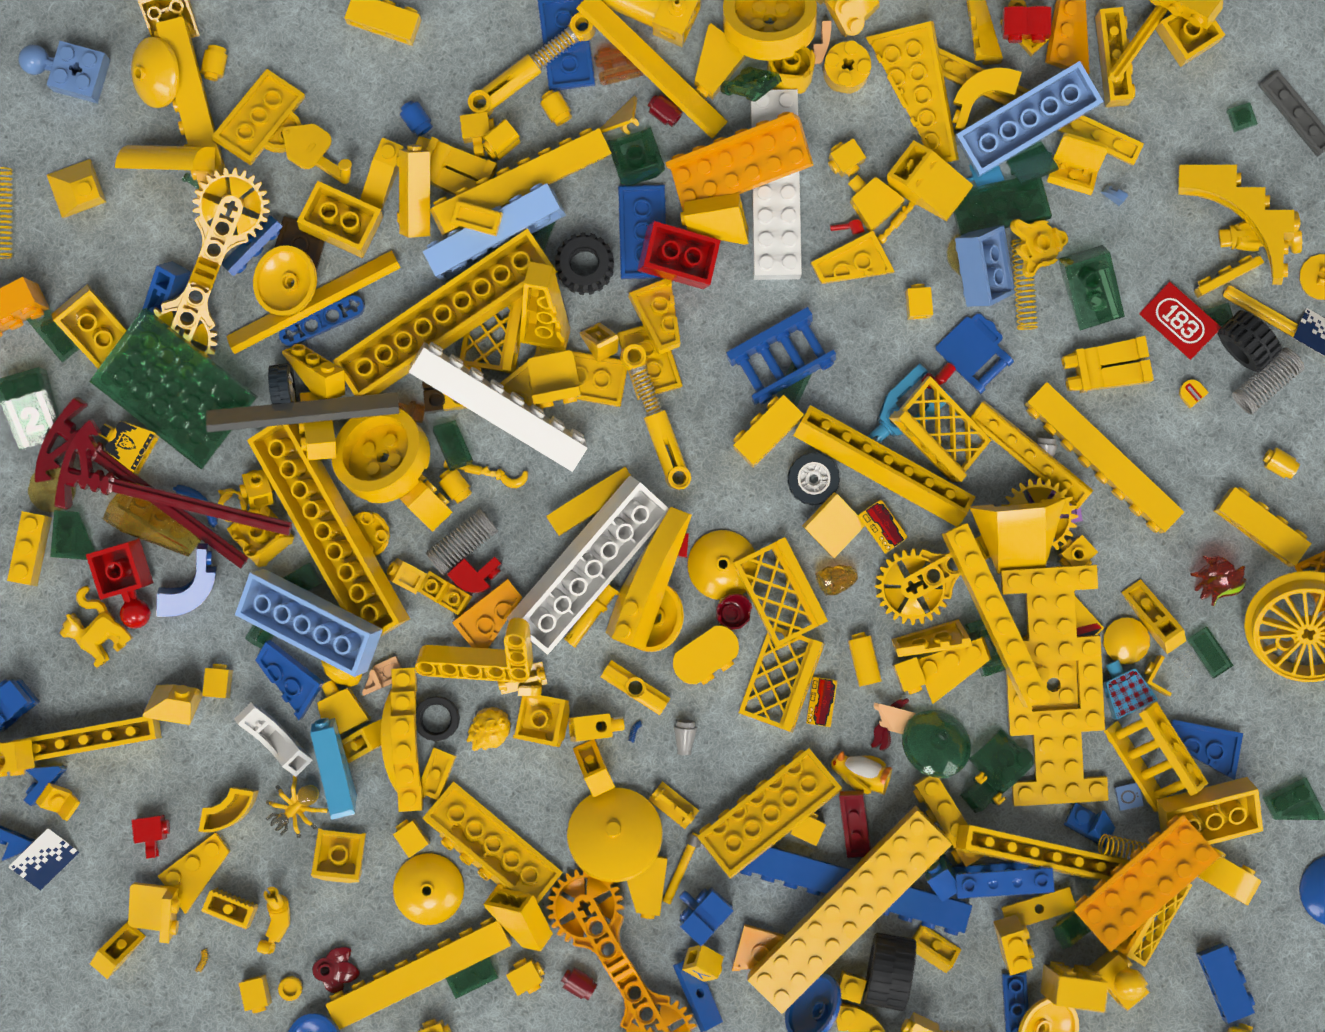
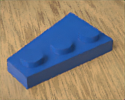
(291, 677)
(1211, 745)

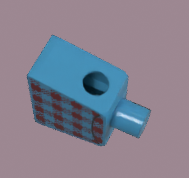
(1126, 690)

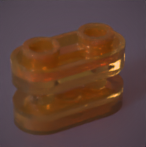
(607, 58)

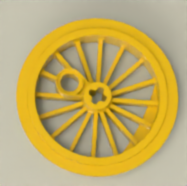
(1303, 630)

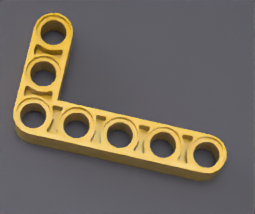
(482, 663)

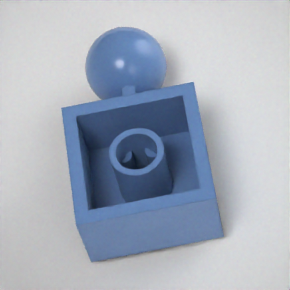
(63, 67)

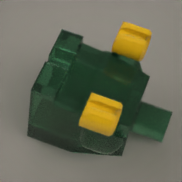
(981, 794)

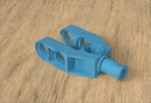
(889, 406)

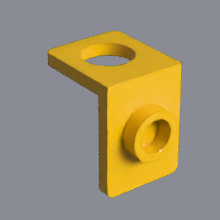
(1151, 671)

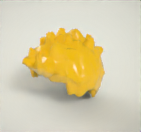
(489, 728)

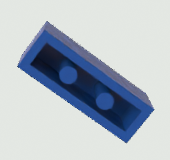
(1226, 982)

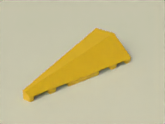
(983, 33)

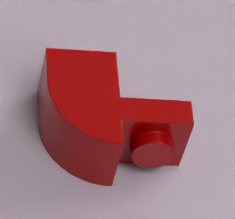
(472, 581)

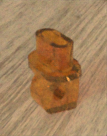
(415, 410)

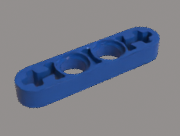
(323, 324)

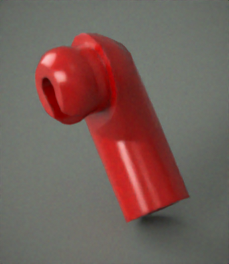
(944, 374)

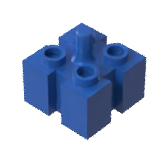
(14, 702)
(703, 914)

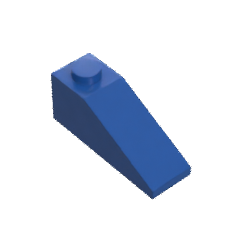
(167, 283)

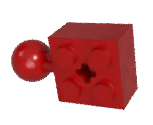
(133, 575)

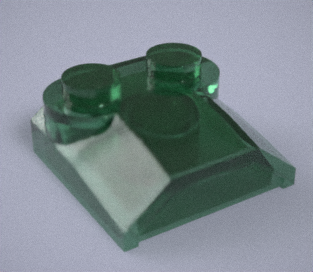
(636, 157)
(1002, 761)

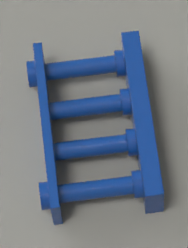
(780, 332)
(1002, 879)

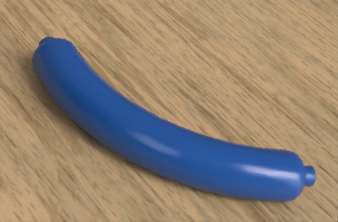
(188, 491)

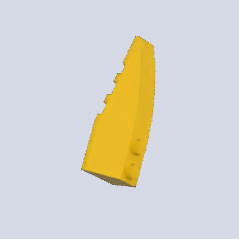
(647, 582)

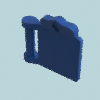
(971, 347)

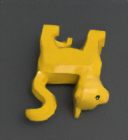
(100, 629)

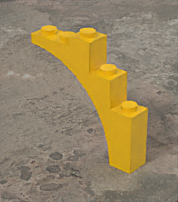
(1223, 186)

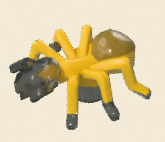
(297, 805)

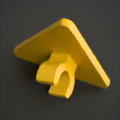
(622, 117)

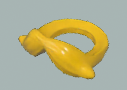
(227, 493)

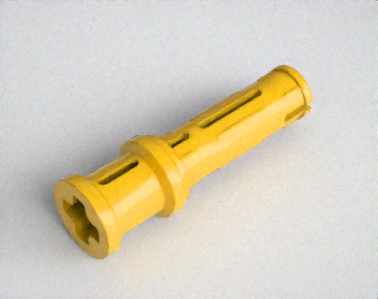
(590, 615)

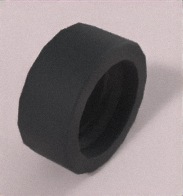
(454, 715)

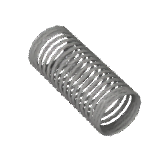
(1247, 402)
(489, 527)

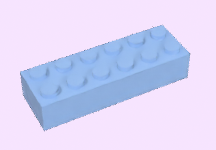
(1029, 119)
(467, 246)
(308, 622)

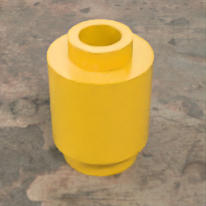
(213, 62)
(556, 107)
(1281, 463)
(455, 485)

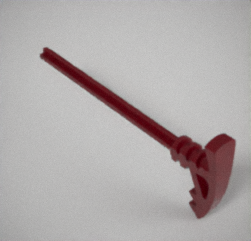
(67, 429)
(86, 478)

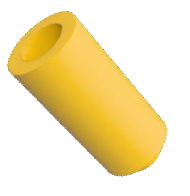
(864, 659)

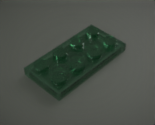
(1001, 204)

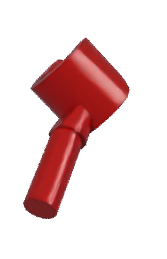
(855, 226)

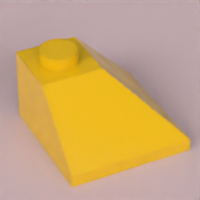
(76, 188)
(173, 703)

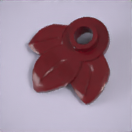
(339, 970)

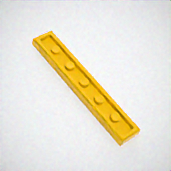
(1029, 453)

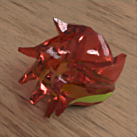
(1219, 579)

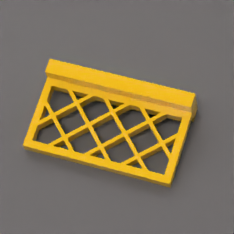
(510, 343)
(932, 447)
(798, 583)
(800, 686)
(1133, 945)

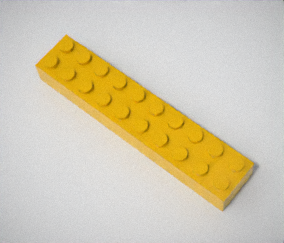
(441, 316)
(327, 528)
(848, 909)

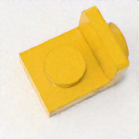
(405, 575)
(58, 800)

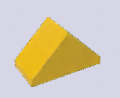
(600, 341)

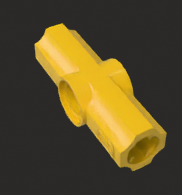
(649, 696)

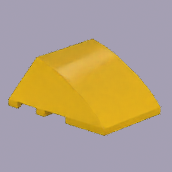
(1019, 533)

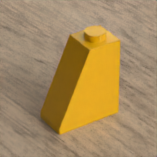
(717, 62)
(717, 218)
(648, 889)
(520, 917)

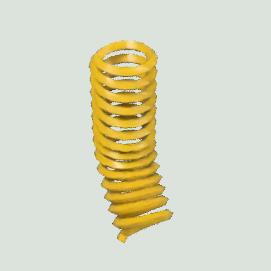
(201, 961)

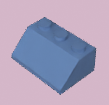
(985, 266)

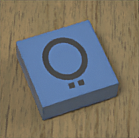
(1128, 796)

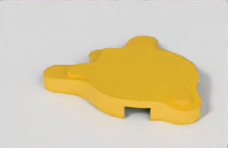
(1038, 244)

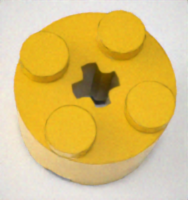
(848, 54)
(794, 71)

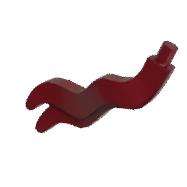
(881, 734)

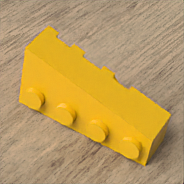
(543, 310)

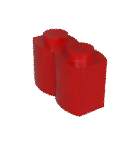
(1026, 23)

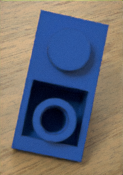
(942, 878)

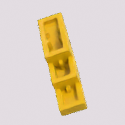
(586, 503)

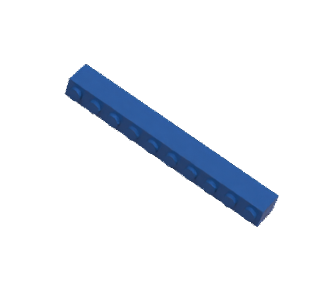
(823, 876)

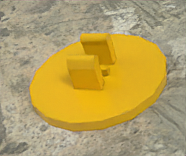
(1313, 277)

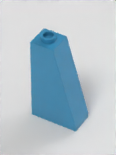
(333, 768)

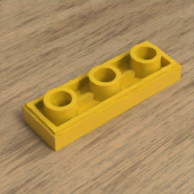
(1227, 274)
(1052, 905)

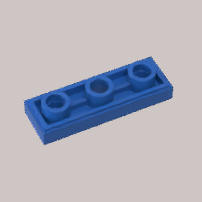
(238, 259)
(1014, 994)
(699, 999)

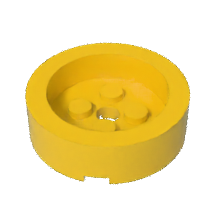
(769, 42)
(362, 445)

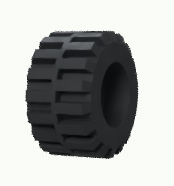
(579, 244)
(1249, 341)

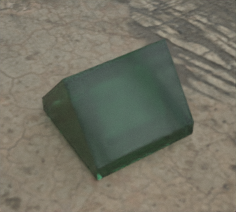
(258, 636)

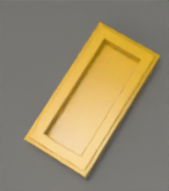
(476, 218)

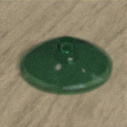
(931, 753)

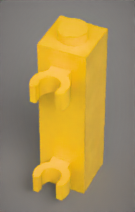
(414, 191)

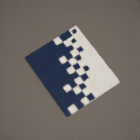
(1312, 331)
(44, 859)

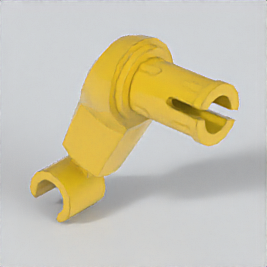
(280, 920)

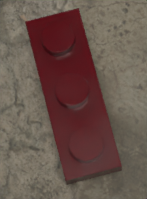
(855, 823)

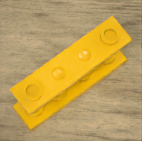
(1171, 746)

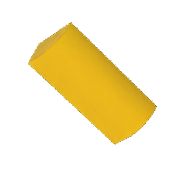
(166, 157)

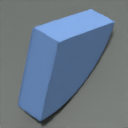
(1117, 197)

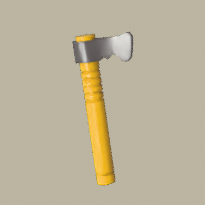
(692, 843)

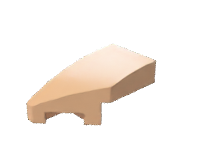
(821, 49)
(380, 675)
(893, 718)

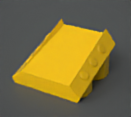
(258, 543)

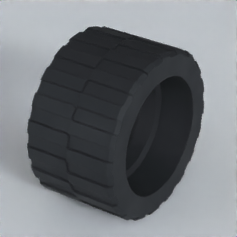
(890, 971)

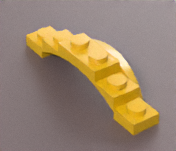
(400, 740)

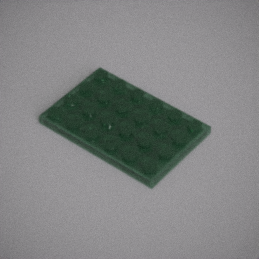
(170, 386)

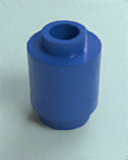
(416, 118)

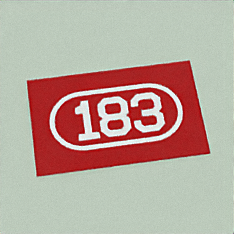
(1180, 320)

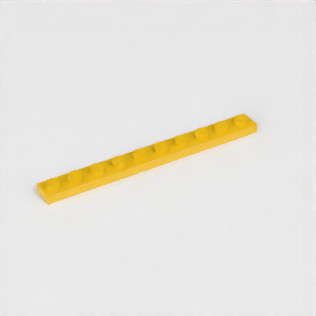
(1118, 144)

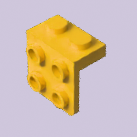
(1077, 163)
(554, 379)
(154, 909)

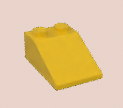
(89, 324)

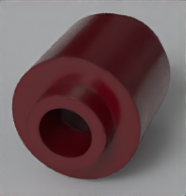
(664, 110)
(578, 983)

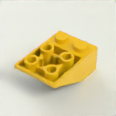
(162, 10)
(928, 181)

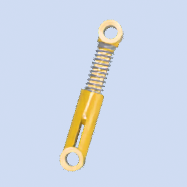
(529, 67)
(656, 419)

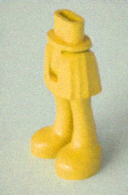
(1244, 238)

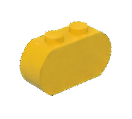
(706, 655)

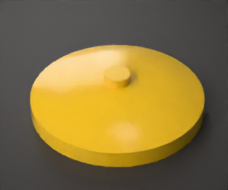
(615, 835)

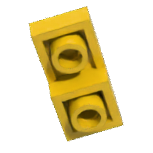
(444, 593)

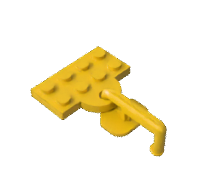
(265, 116)

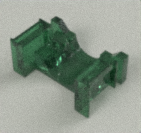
(995, 664)

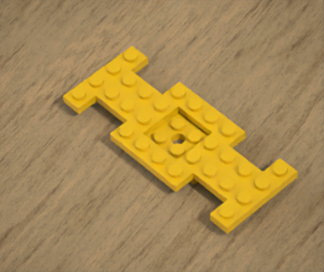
(1058, 720)

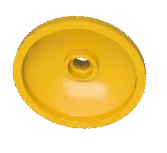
(155, 72)
(274, 278)
(704, 561)
(668, 628)
(445, 886)
(1049, 1018)

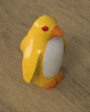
(863, 772)

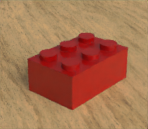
(679, 255)

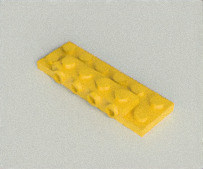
(490, 844)

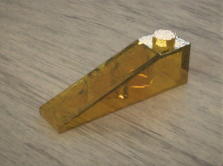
(149, 523)

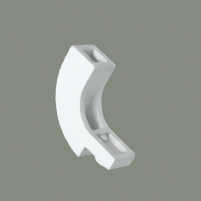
(274, 738)

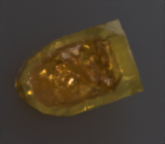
(836, 579)

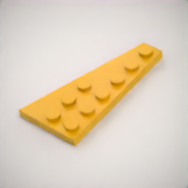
(917, 77)

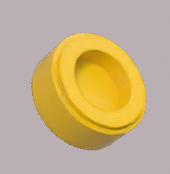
(290, 988)

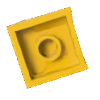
(851, 14)
(542, 720)
(338, 856)

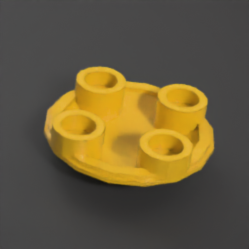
(374, 530)
(1126, 640)

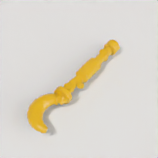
(896, 222)
(499, 474)

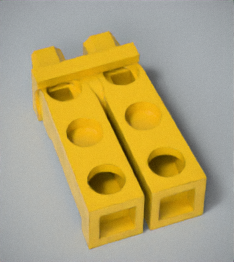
(445, 156)
(1092, 376)

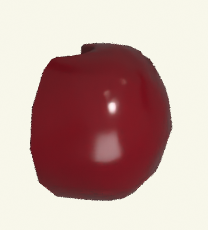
(733, 611)

